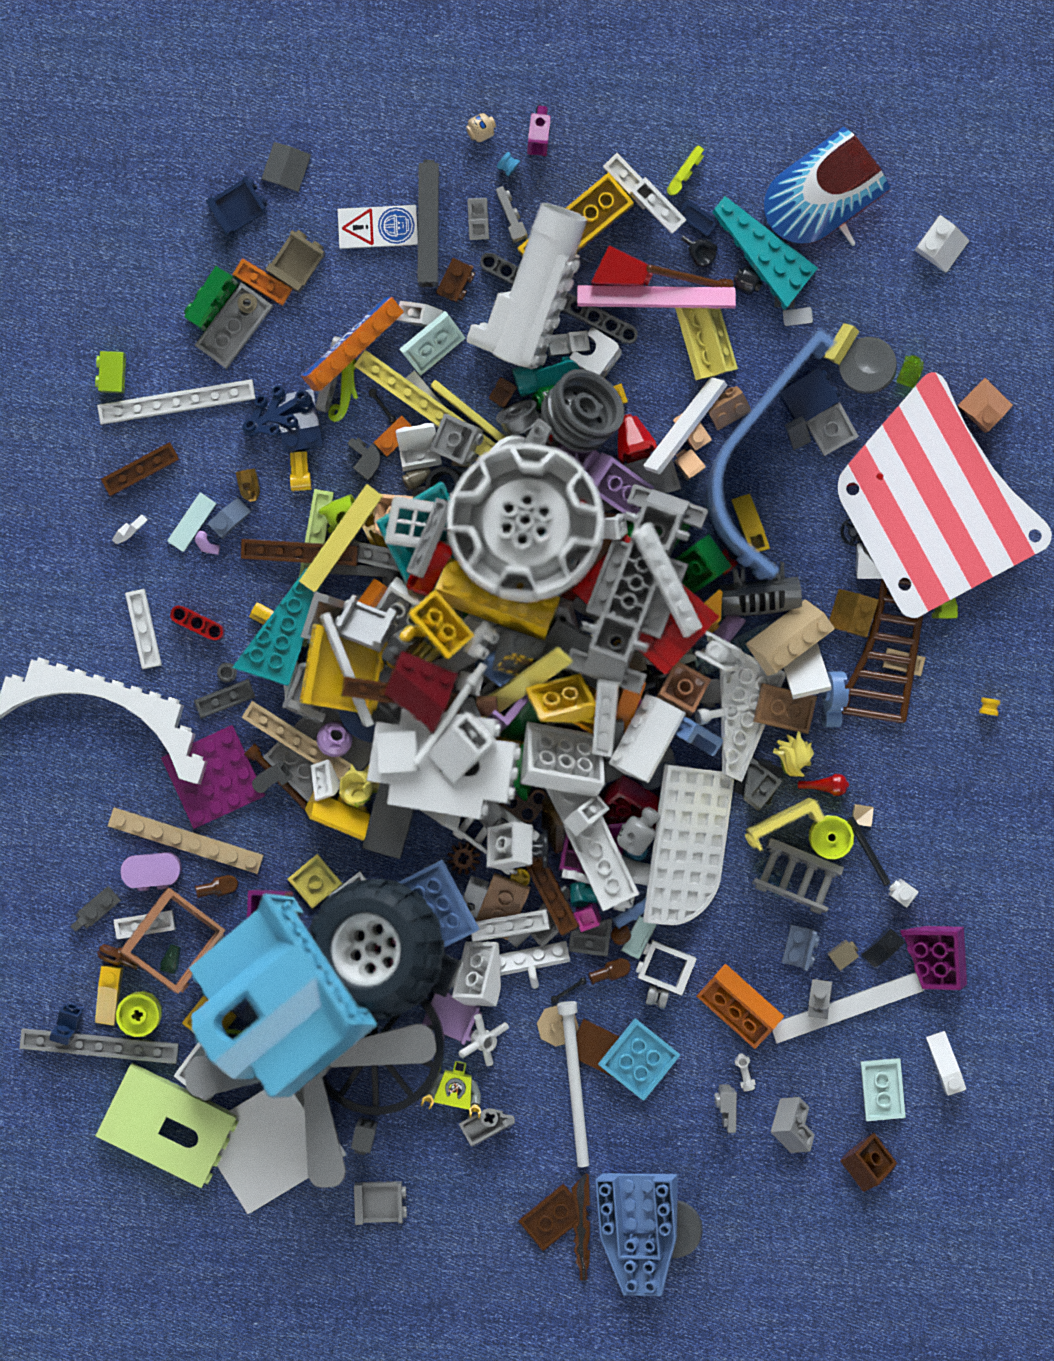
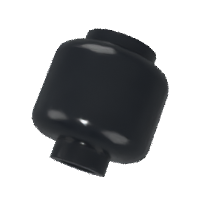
(747, 281)

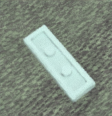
(191, 522)

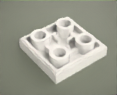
(397, 752)

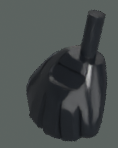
(701, 251)

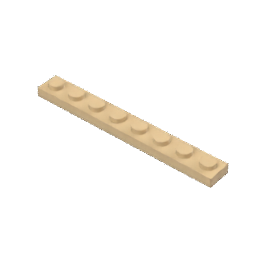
(185, 840)

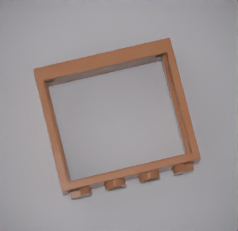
(169, 894)

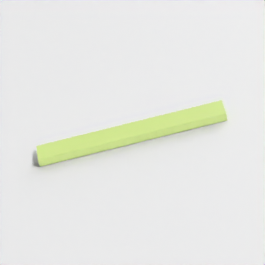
(317, 525)

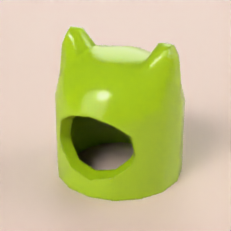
(336, 511)

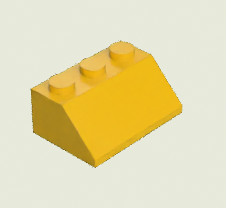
(441, 624)
(339, 815)

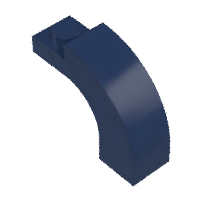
(354, 725)

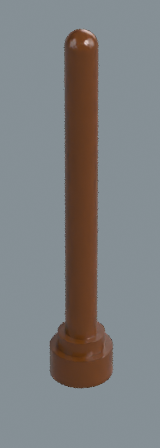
(726, 283)
(255, 754)

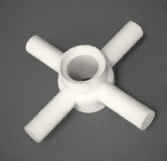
(483, 1040)

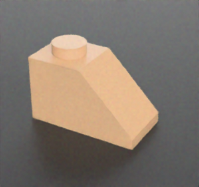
(698, 437)
(689, 463)

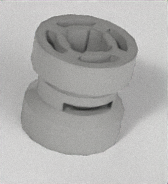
(652, 996)

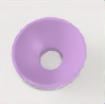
(332, 747)

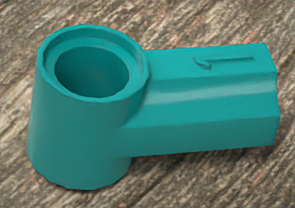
(581, 894)

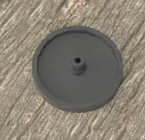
(868, 365)
(688, 1230)

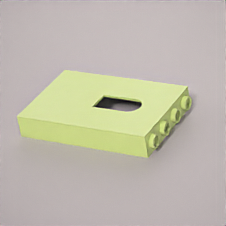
(139, 1114)

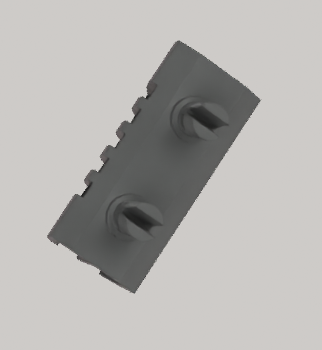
(762, 596)

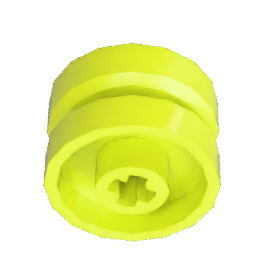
(842, 840)
(129, 1020)

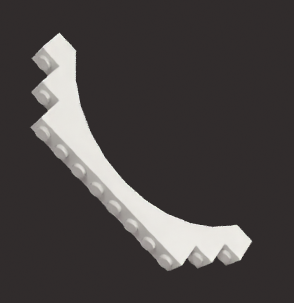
(159, 714)

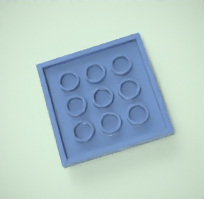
(444, 900)

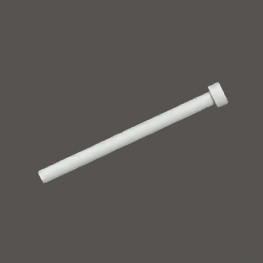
(567, 1010)

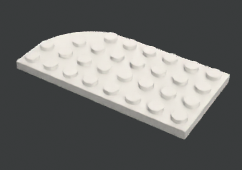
(688, 844)

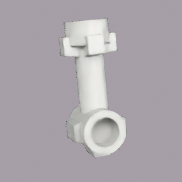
(743, 1061)

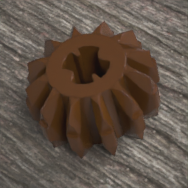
(469, 861)

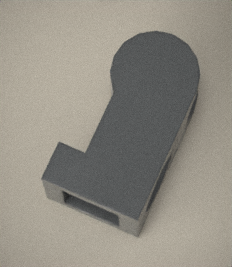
(273, 774)

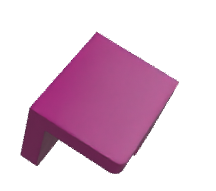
(587, 916)

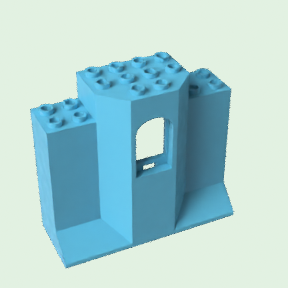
(293, 989)

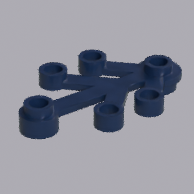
(273, 413)

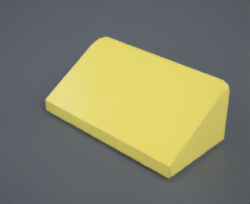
(844, 340)

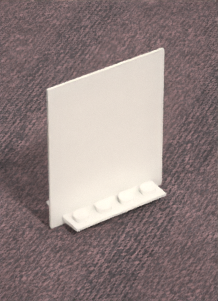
(266, 1149)

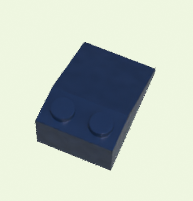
(307, 433)

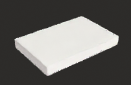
(807, 674)

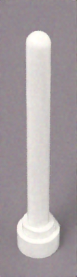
(703, 716)

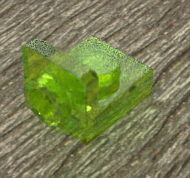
(910, 371)

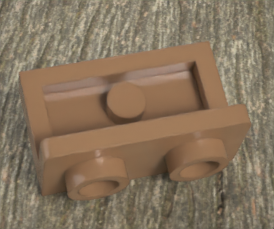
(729, 407)

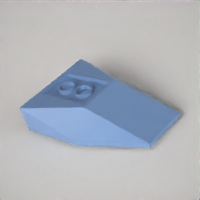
(638, 1228)

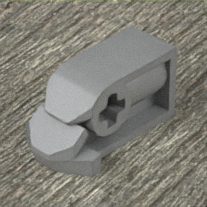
(479, 1130)

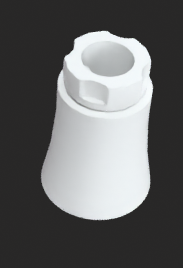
(638, 871)

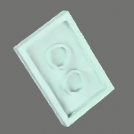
(432, 343)
(882, 1089)

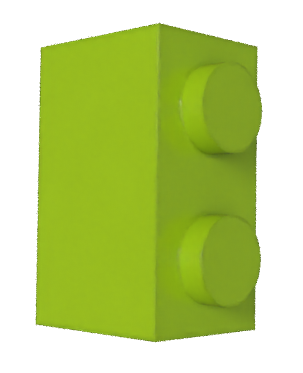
(111, 372)

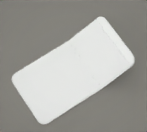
(797, 316)

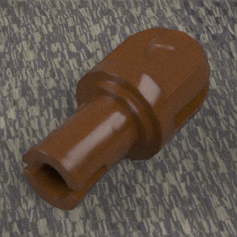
(219, 886)
(112, 955)
(612, 970)

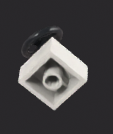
(512, 846)

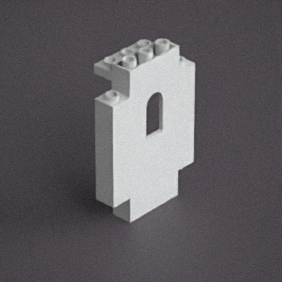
(433, 789)

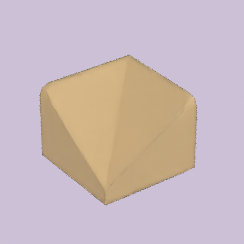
(863, 814)

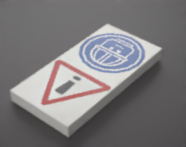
(377, 227)

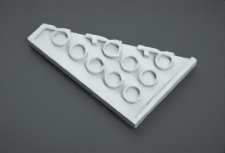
(738, 729)

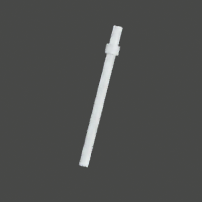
(472, 681)

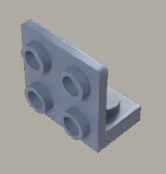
(800, 947)

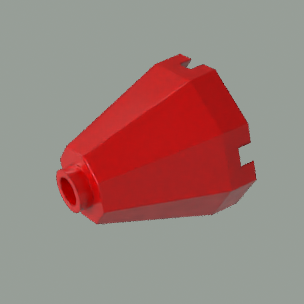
(634, 440)

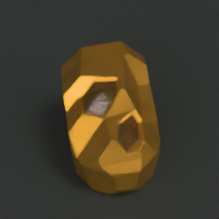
(248, 484)

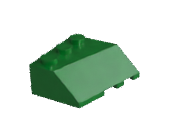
(211, 298)

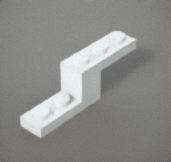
(644, 193)

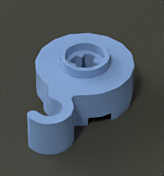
(835, 699)

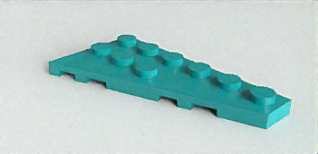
(279, 641)

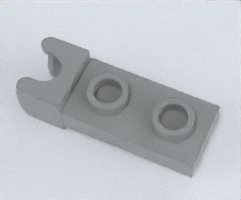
(516, 230)

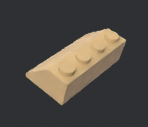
(789, 637)

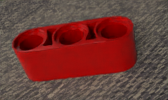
(435, 567)
(207, 624)

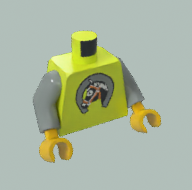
(455, 1090)

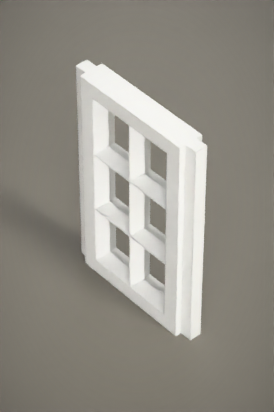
(412, 504)

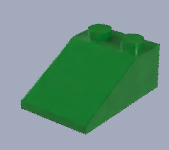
(704, 564)

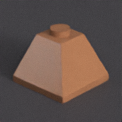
(985, 405)

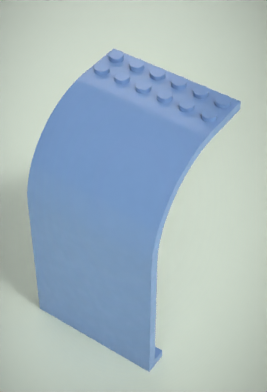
(731, 539)

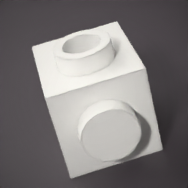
(902, 892)

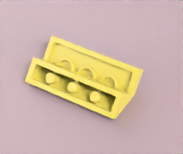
(706, 341)

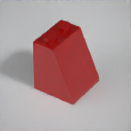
(621, 270)

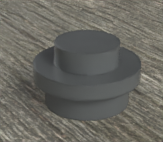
(226, 672)

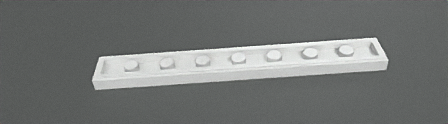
(176, 402)
(849, 1007)

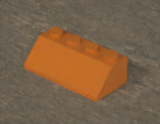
(740, 1006)

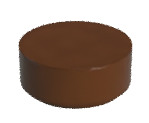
(621, 935)

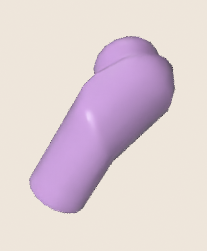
(204, 545)

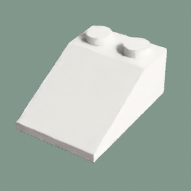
(478, 975)

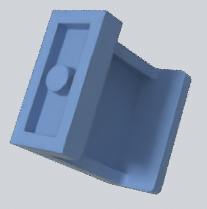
(699, 736)

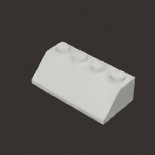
(647, 738)

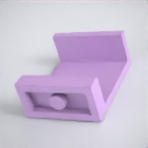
(455, 1017)

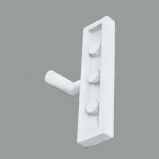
(533, 958)

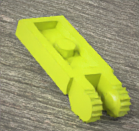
(685, 172)

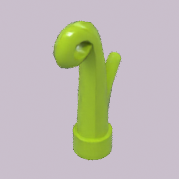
(347, 389)

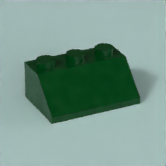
(517, 727)

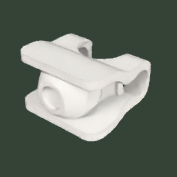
(603, 357)
(722, 654)

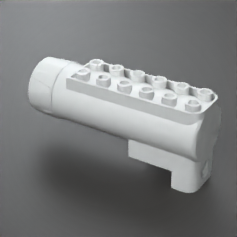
(527, 315)

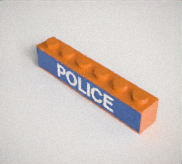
(352, 344)

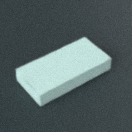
(639, 938)

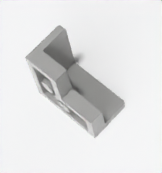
(790, 1125)

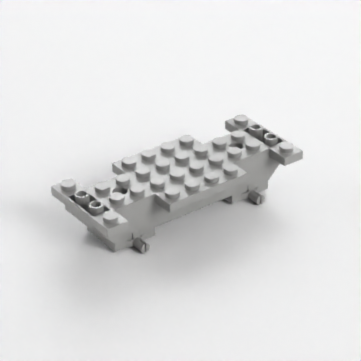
(627, 593)

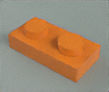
(388, 441)

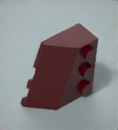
(420, 688)
(626, 800)

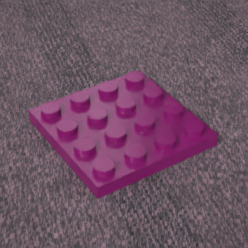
(225, 779)

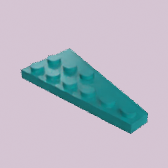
(768, 255)

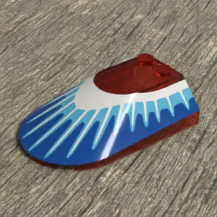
(824, 190)

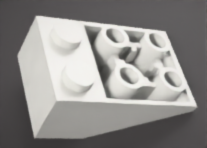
(461, 746)

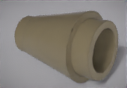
(415, 478)

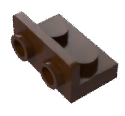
(455, 280)

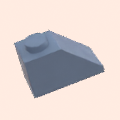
(229, 517)

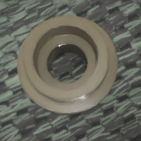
(253, 305)

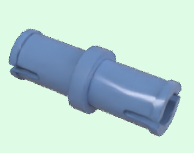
(630, 914)

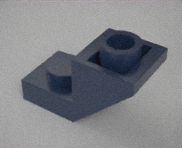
(67, 1024)

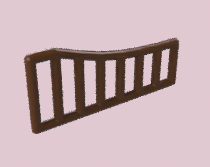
(869, 654)

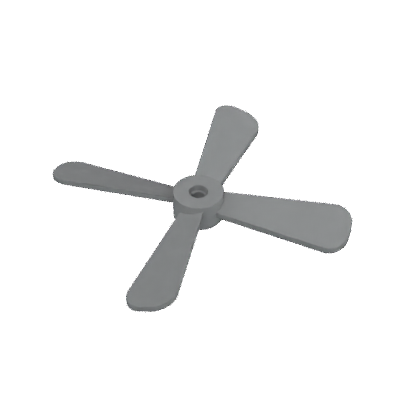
(324, 1155)

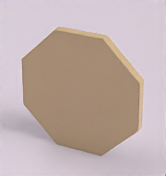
(551, 1026)

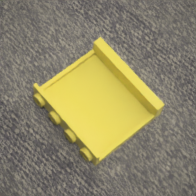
(781, 818)

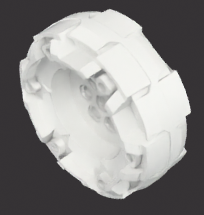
(545, 562)

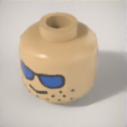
(481, 127)

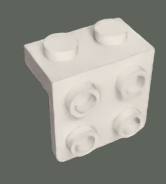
(415, 445)

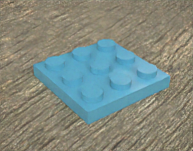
(639, 1059)

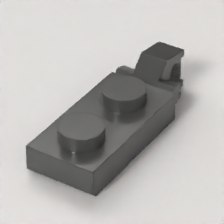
(96, 908)

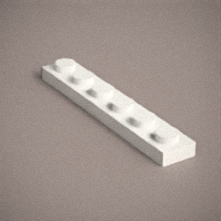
(667, 579)

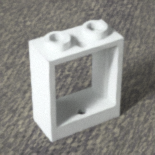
(685, 973)

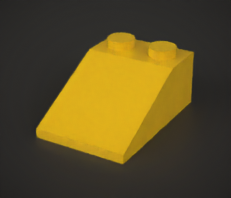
(562, 700)

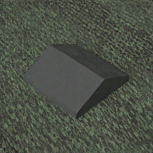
(286, 166)

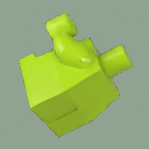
(947, 610)

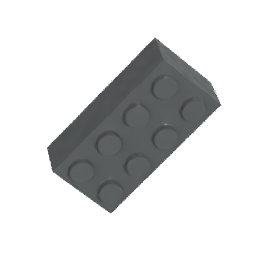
(567, 636)

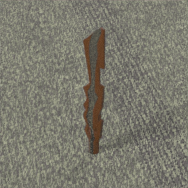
(582, 1226)

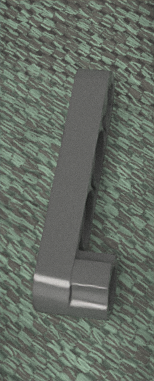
(387, 575)

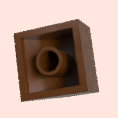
(868, 1162)

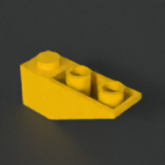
(750, 523)

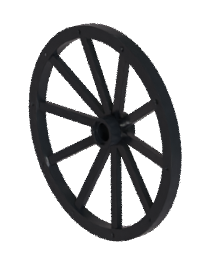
(412, 1097)

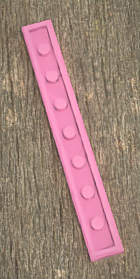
(656, 296)

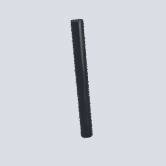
(868, 850)

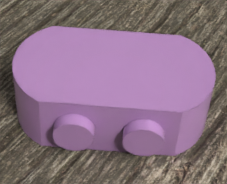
(151, 870)

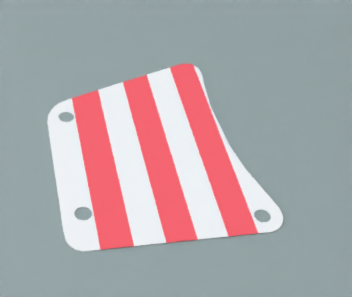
(940, 505)

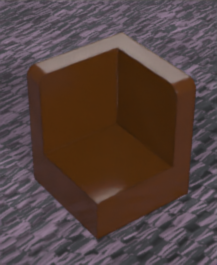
(502, 392)

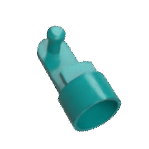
(530, 380)

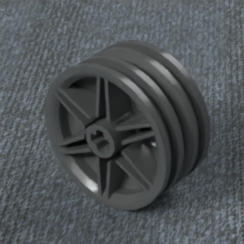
(584, 419)

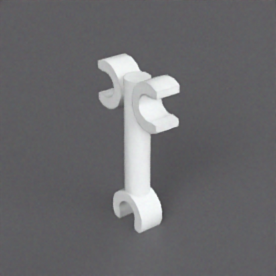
(580, 877)

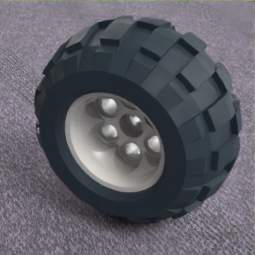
(402, 916)

